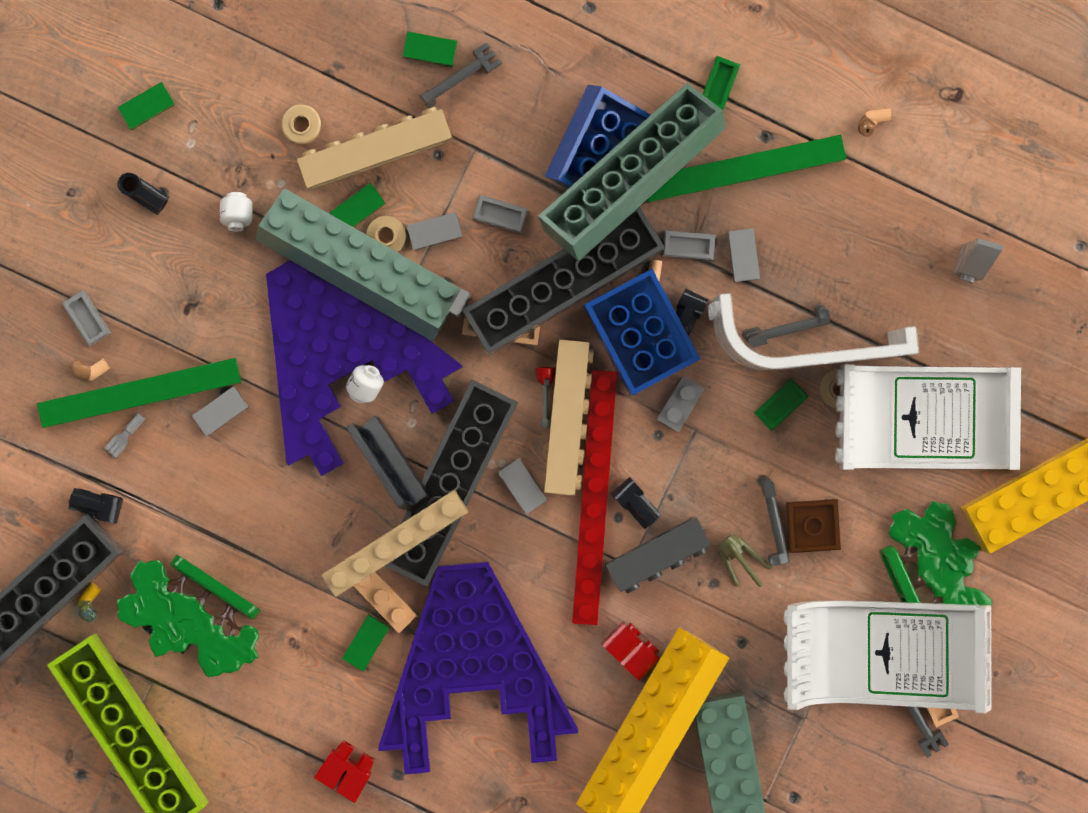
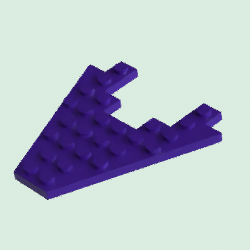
(323, 337)
(470, 644)

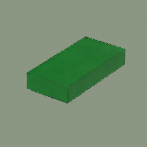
(430, 49)
(721, 81)
(146, 106)
(359, 206)
(781, 404)
(365, 642)

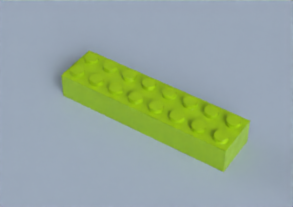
(126, 729)

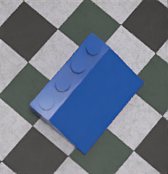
(594, 130)
(641, 332)

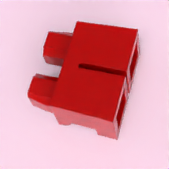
(339, 762)

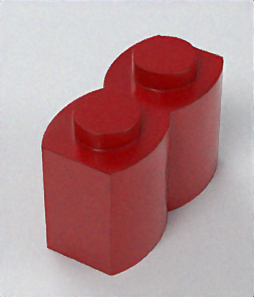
(631, 650)

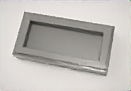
(500, 214)
(434, 231)
(688, 245)
(743, 255)
(460, 303)
(86, 318)
(220, 411)
(522, 486)

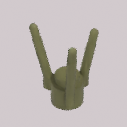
(732, 547)

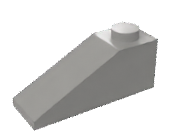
(976, 259)

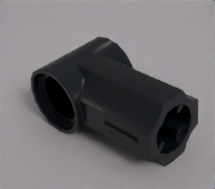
(144, 193)
(690, 309)
(633, 500)
(102, 506)

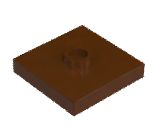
(813, 525)

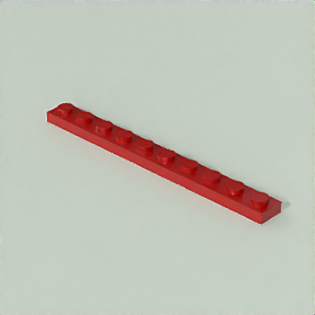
(594, 497)

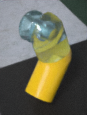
(85, 608)

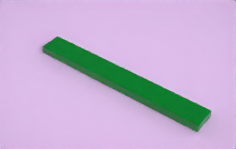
(752, 167)
(139, 392)

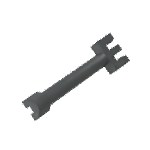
(481, 61)
(759, 337)
(782, 553)
(929, 737)

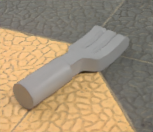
(120, 442)

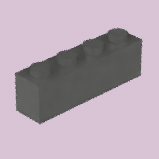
(658, 554)

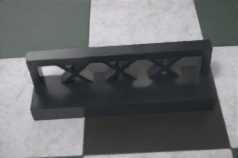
(389, 464)

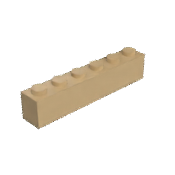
(374, 149)
(567, 416)
(395, 543)

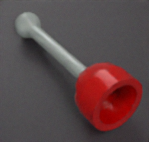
(545, 376)

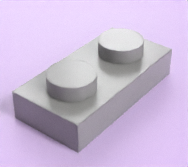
(680, 404)

